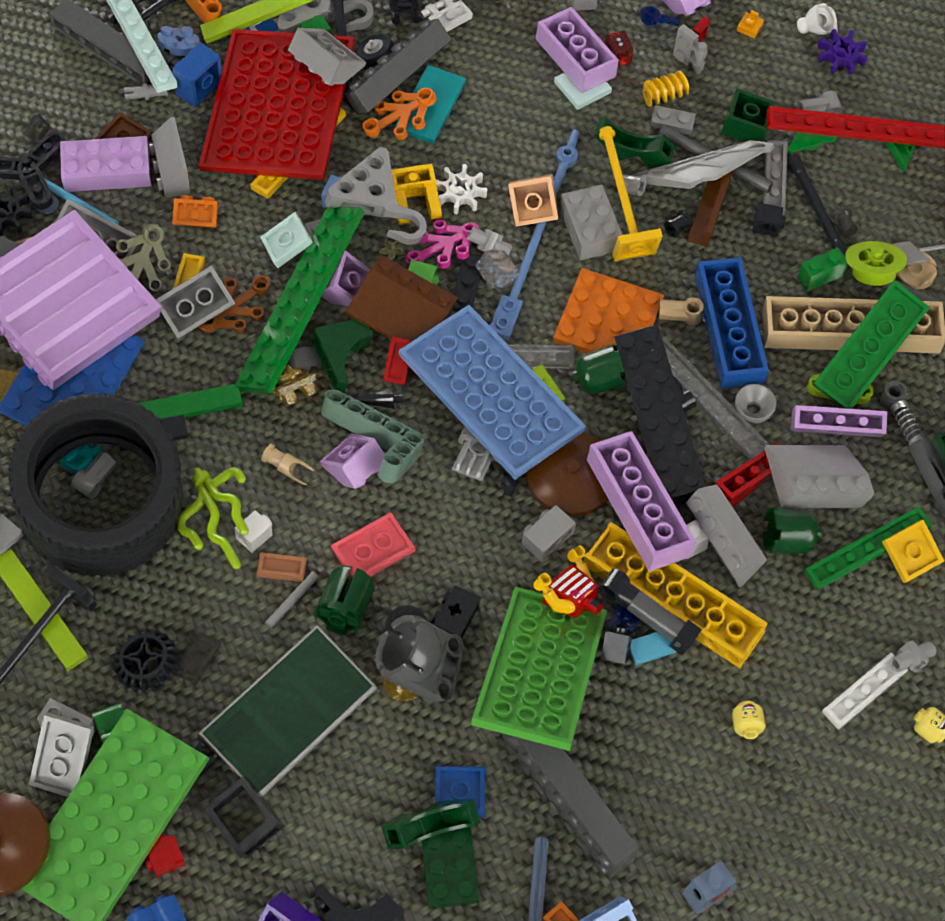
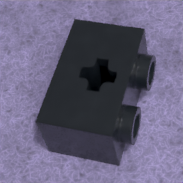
(465, 606)

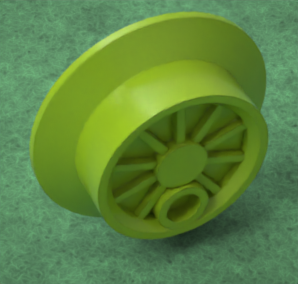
(875, 262)

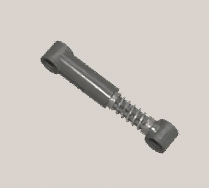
(919, 446)

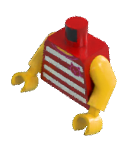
(572, 589)

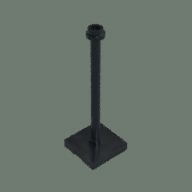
(68, 590)

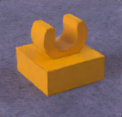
(750, 24)

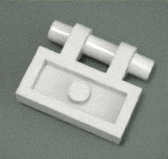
(452, 14)

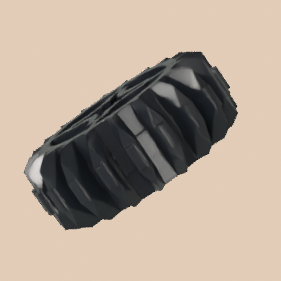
(155, 669)

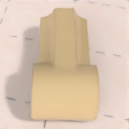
(681, 310)

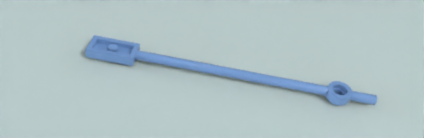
(510, 307)

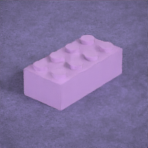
(577, 49)
(105, 163)

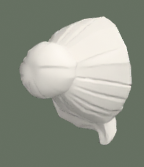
(818, 20)

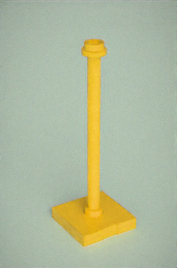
(635, 243)

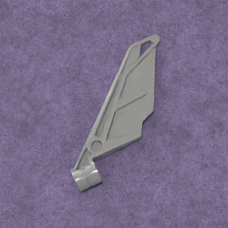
(696, 169)

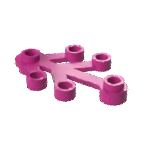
(444, 243)

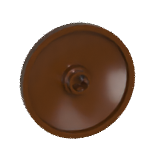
(568, 479)
(22, 842)

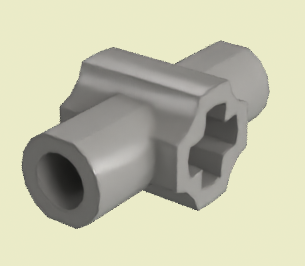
(488, 240)
(913, 656)

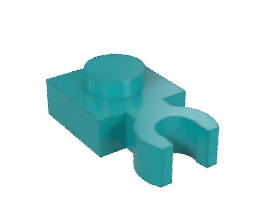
(80, 459)

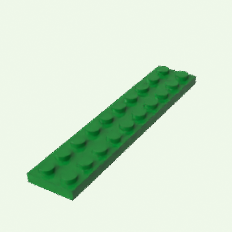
(299, 300)

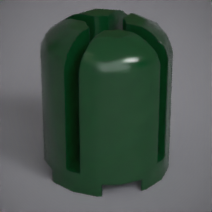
(345, 600)

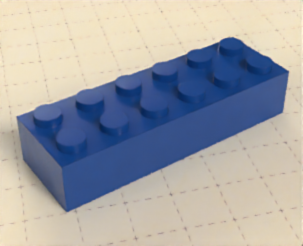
(731, 323)

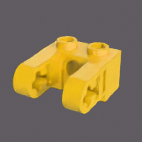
(416, 182)

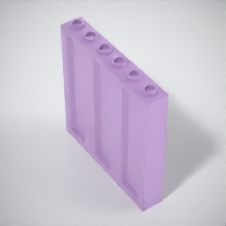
(69, 300)

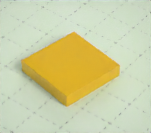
(913, 551)

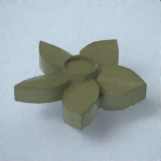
(392, 249)

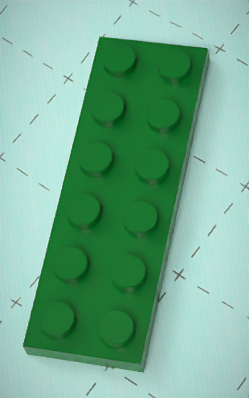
(871, 346)

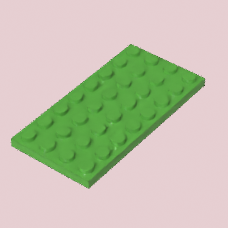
(539, 672)
(114, 818)

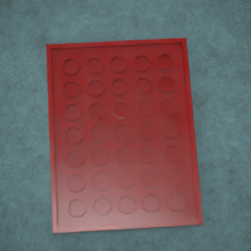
(271, 111)

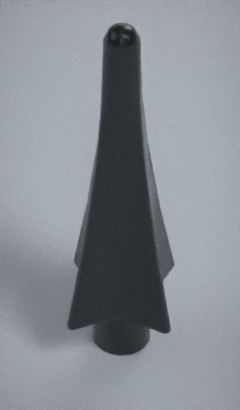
(382, 398)

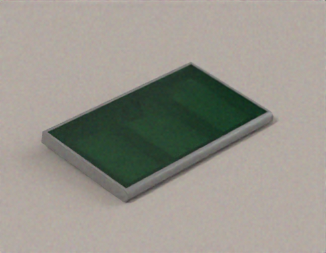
(288, 711)

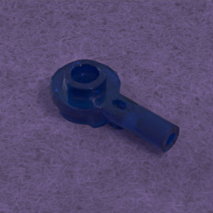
(651, 16)

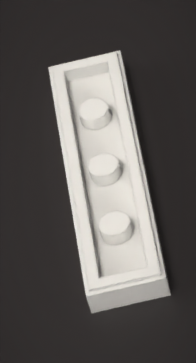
(862, 692)

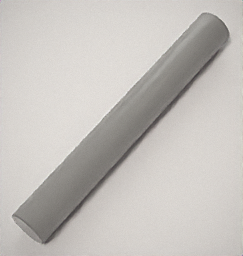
(291, 600)

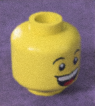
(748, 718)
(930, 724)

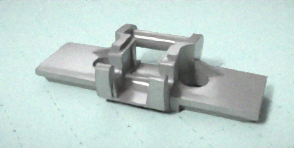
(470, 462)

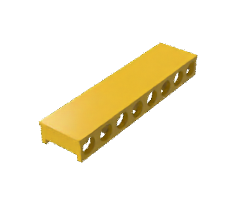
(724, 623)

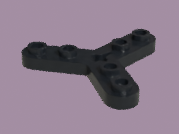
(37, 158)

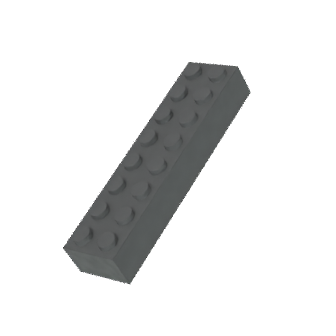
(577, 803)

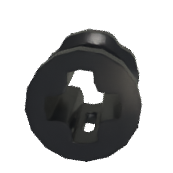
(678, 223)

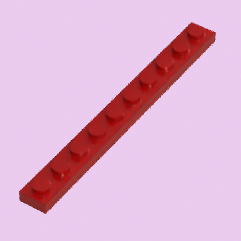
(855, 127)

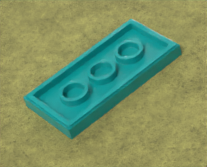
(447, 90)

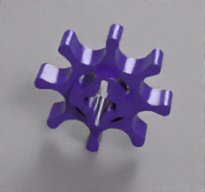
(842, 51)

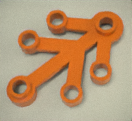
(422, 100)

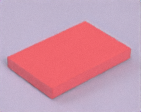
(374, 546)

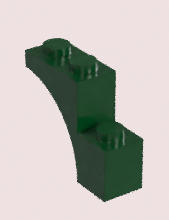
(652, 150)
(434, 820)

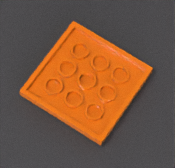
(603, 309)

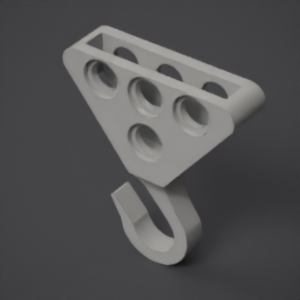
(291, 20)
(378, 182)

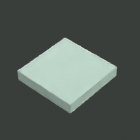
(578, 98)
(286, 239)

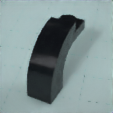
(383, 910)

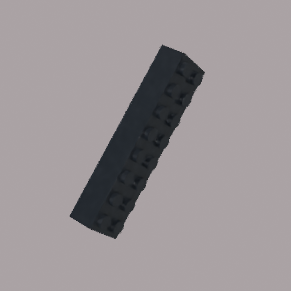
(660, 412)

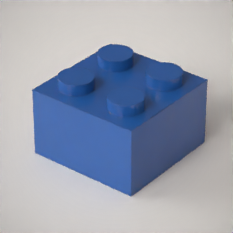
(197, 74)

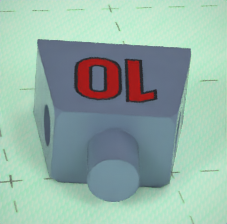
(711, 885)

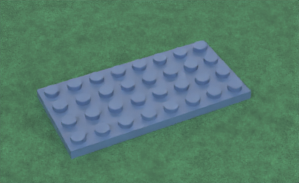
(492, 391)

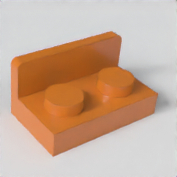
(195, 212)

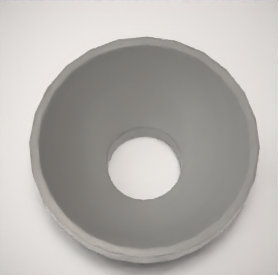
(756, 395)

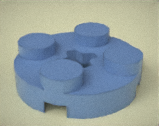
(177, 40)

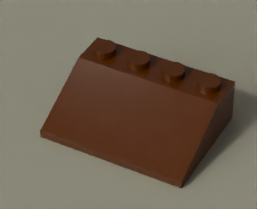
(399, 302)

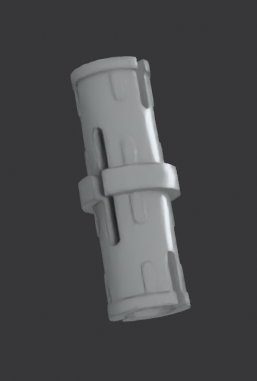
(144, 91)

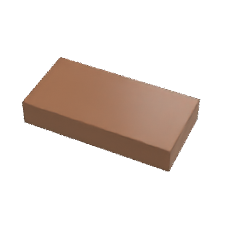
(281, 567)

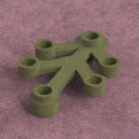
(142, 258)

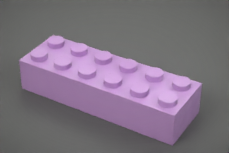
(641, 501)

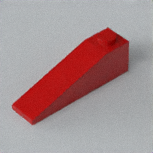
(745, 479)

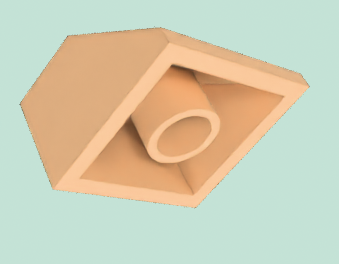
(533, 200)

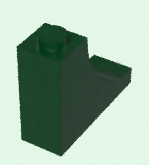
(337, 344)

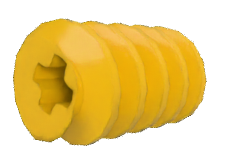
(665, 86)

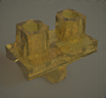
(304, 382)

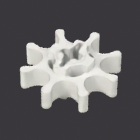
(461, 189)

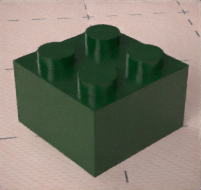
(747, 117)

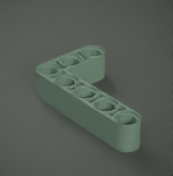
(399, 440)

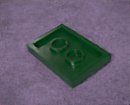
(450, 869)

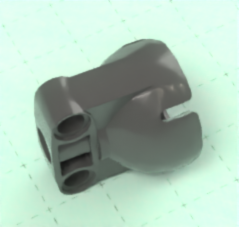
(421, 658)

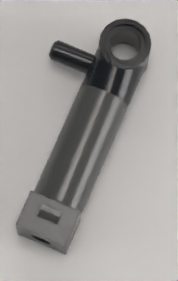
(619, 591)

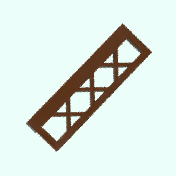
(709, 210)

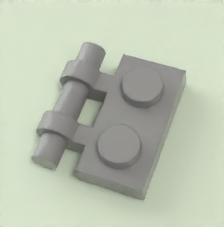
(689, 50)

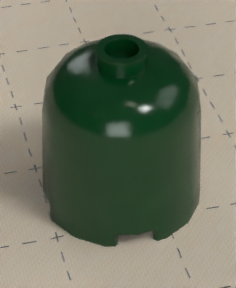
(600, 370)
(790, 531)

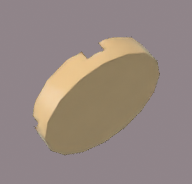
(919, 274)

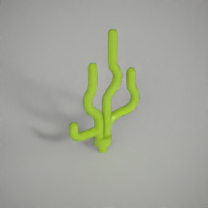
(206, 488)

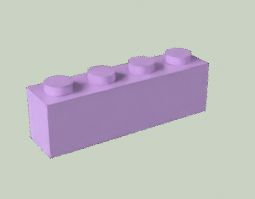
(839, 421)

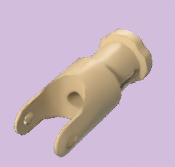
(284, 462)

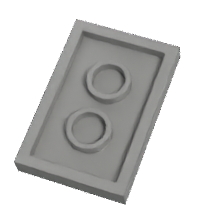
(60, 754)

